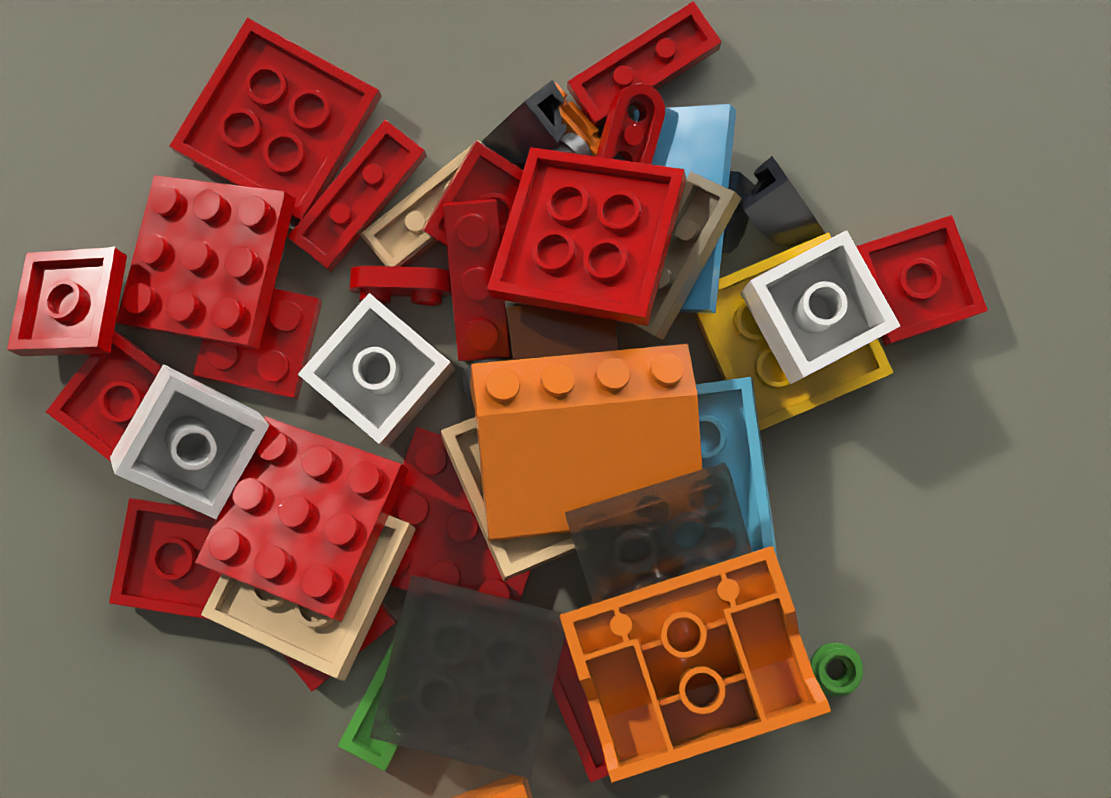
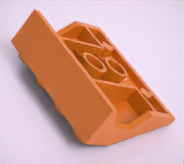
(580, 432)
(693, 664)

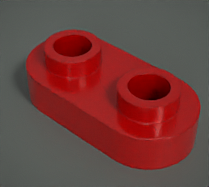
(629, 138)
(422, 284)

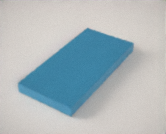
(699, 143)

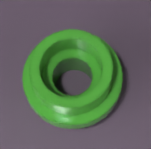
(850, 676)

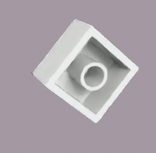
(818, 307)
(377, 371)
(188, 442)

